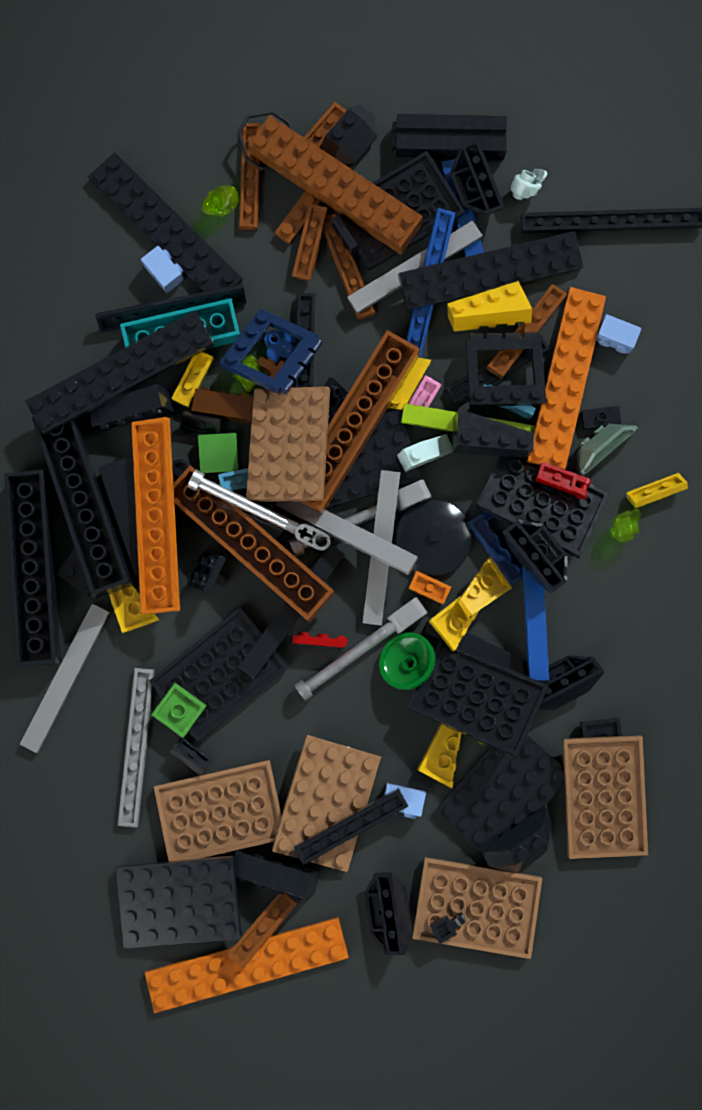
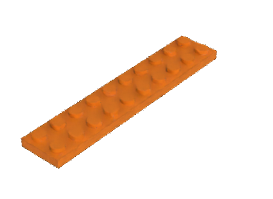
(567, 377)
(155, 516)
(220, 974)

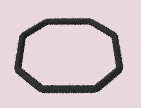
(241, 139)

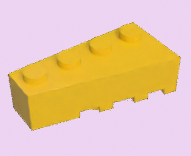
(490, 308)

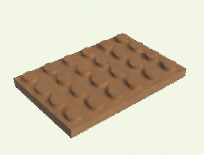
(288, 445)
(324, 789)
(605, 797)
(219, 811)
(495, 903)

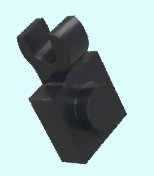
(445, 928)

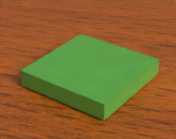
(218, 453)
(179, 710)

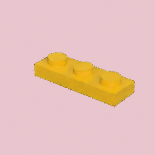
(192, 379)
(657, 490)

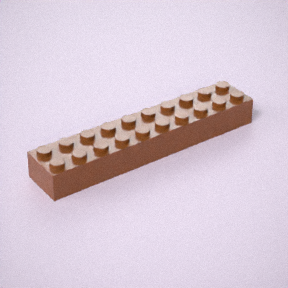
(335, 184)
(363, 410)
(254, 548)

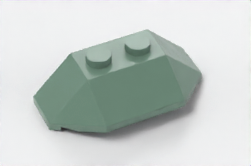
(601, 445)

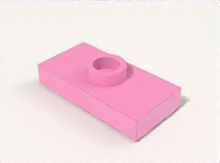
(425, 392)

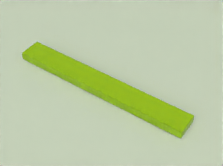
(441, 419)

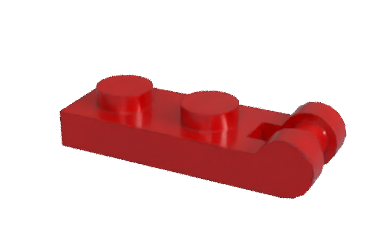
(563, 480)
(320, 640)

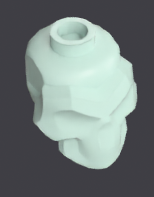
(527, 183)

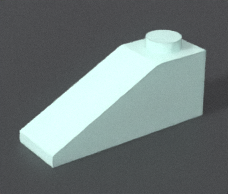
(424, 452)

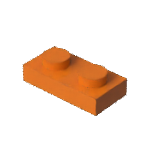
(429, 587)

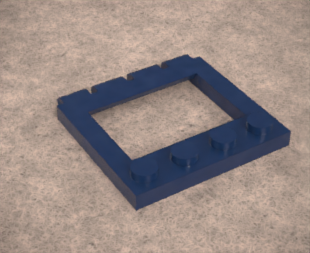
(291, 368)
(495, 548)

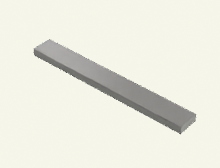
(390, 282)
(384, 529)
(352, 535)
(65, 678)
(136, 748)

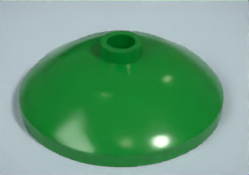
(398, 656)

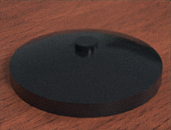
(436, 535)

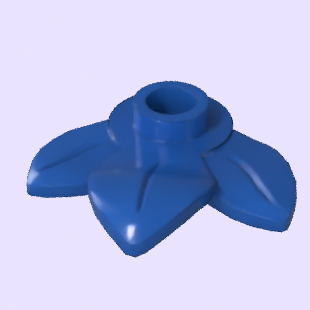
(281, 348)

